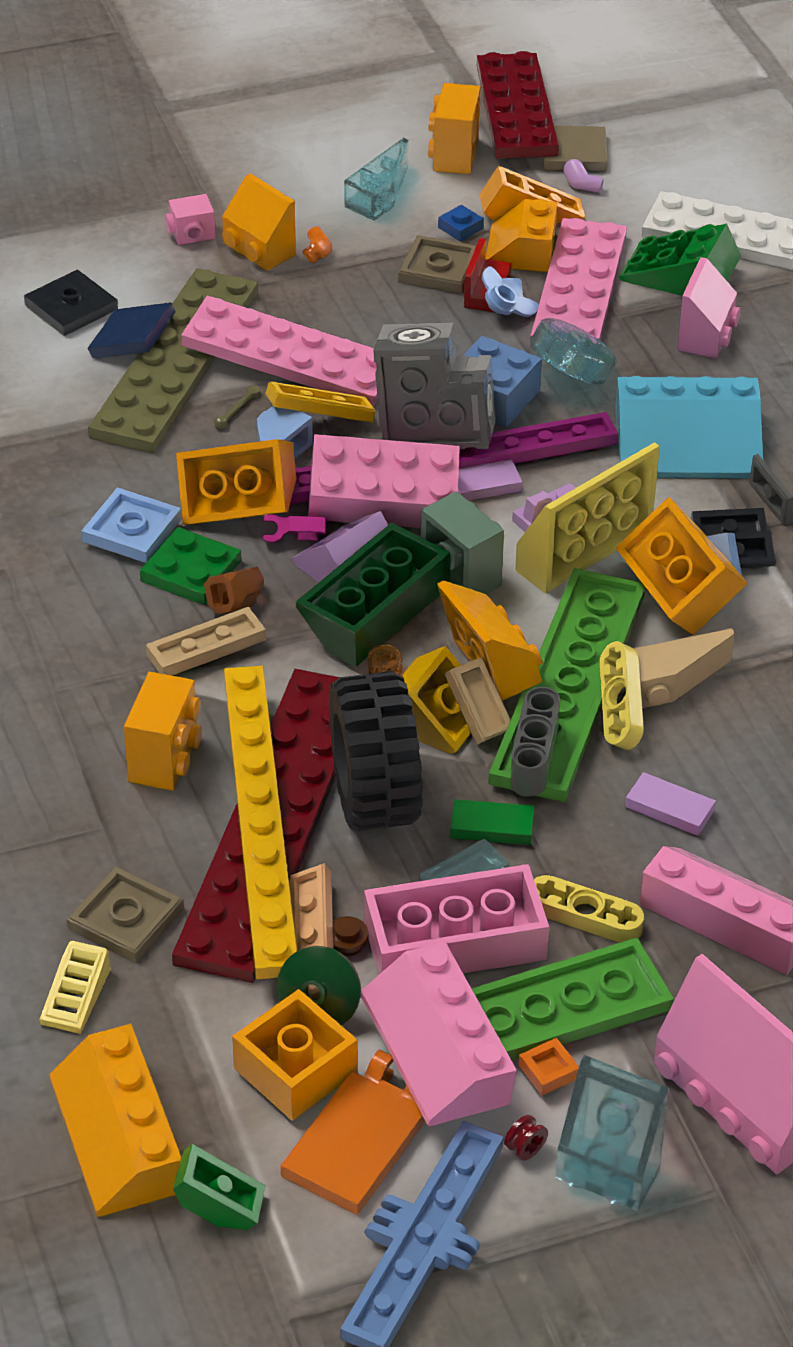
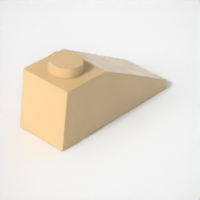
(681, 664)

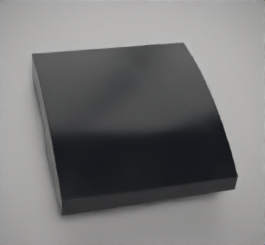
(750, 530)

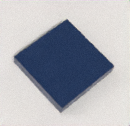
(131, 330)

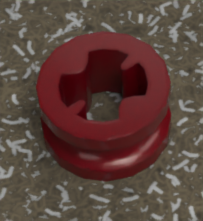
(526, 1137)

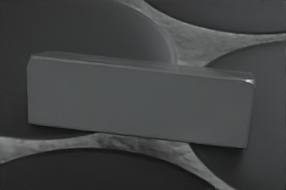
(771, 490)

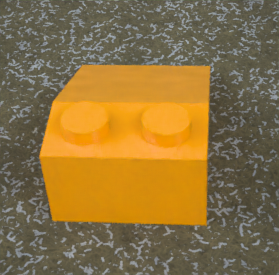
(680, 566)

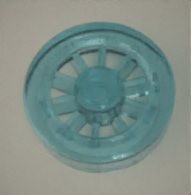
(573, 351)

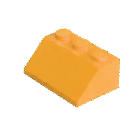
(236, 481)
(485, 632)

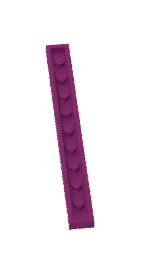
(518, 444)

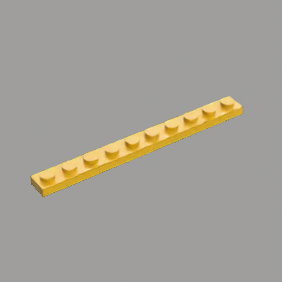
(260, 821)

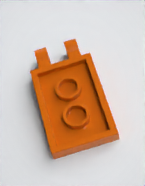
(356, 1137)

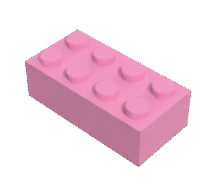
(375, 475)
(482, 916)

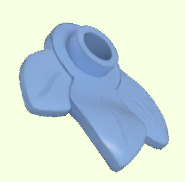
(506, 295)

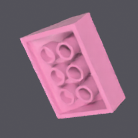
(731, 1061)

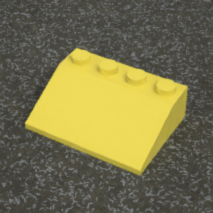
(588, 521)

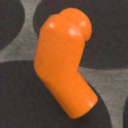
(319, 245)

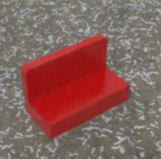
(473, 285)

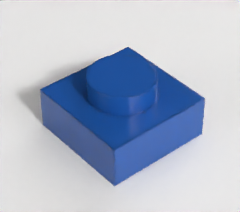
(460, 222)

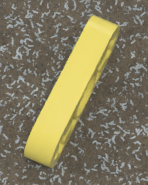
(624, 720)
(616, 909)

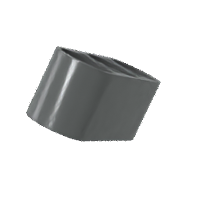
(535, 741)

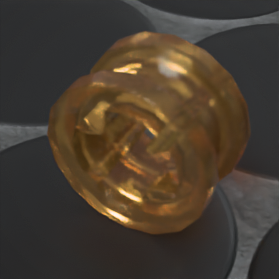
(387, 654)

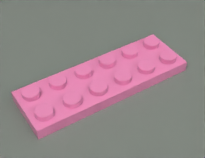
(582, 274)
(282, 348)

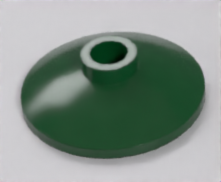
(329, 973)

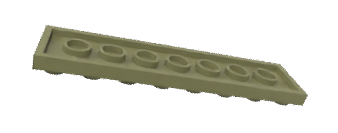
(166, 376)

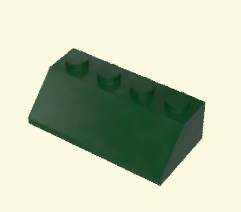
(374, 593)

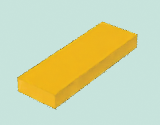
(320, 401)

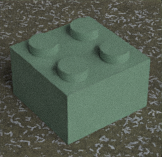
(470, 538)

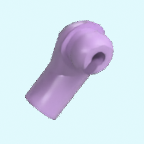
(580, 179)

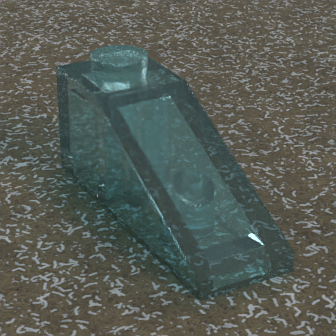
(377, 184)

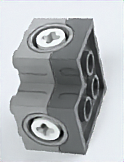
(431, 391)

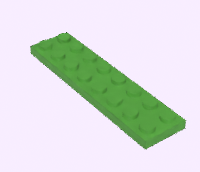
(588, 618)

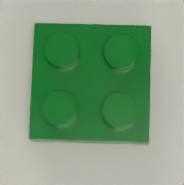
(187, 563)

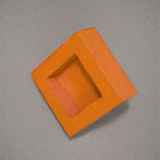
(548, 1066)

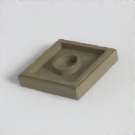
(579, 143)
(436, 264)
(125, 914)

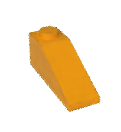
(509, 188)

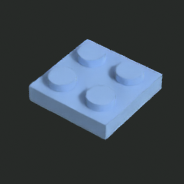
(131, 525)

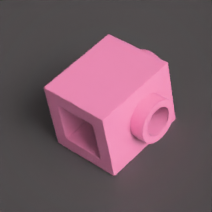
(190, 219)

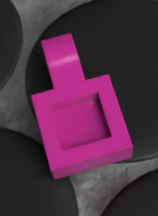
(304, 527)

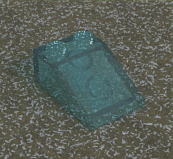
(613, 1133)

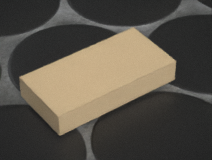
(478, 700)

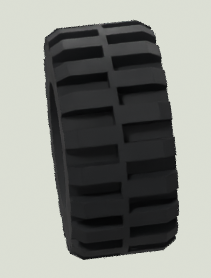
(375, 750)

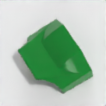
(217, 1190)

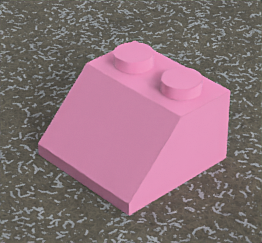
(707, 312)

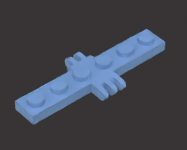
(421, 1237)

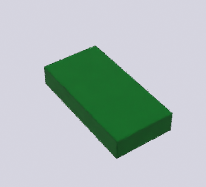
(492, 821)

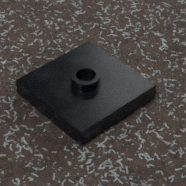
(71, 302)

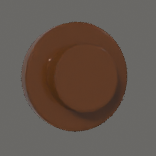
(349, 935)

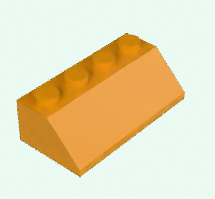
(116, 1122)

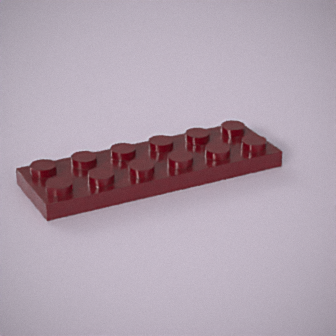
(516, 105)

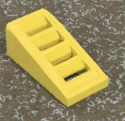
(82, 962)

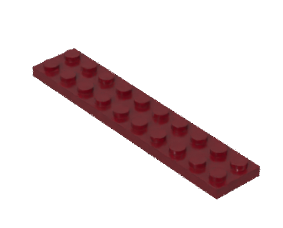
(218, 926)

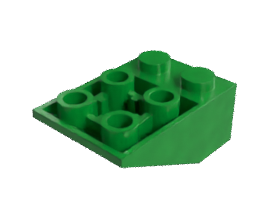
(670, 260)

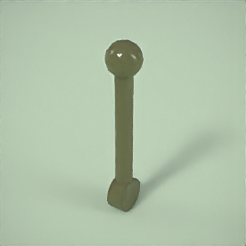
(253, 392)

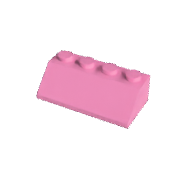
(720, 906)
(439, 1036)

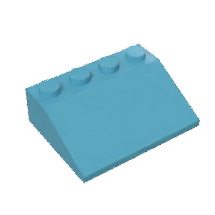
(699, 422)

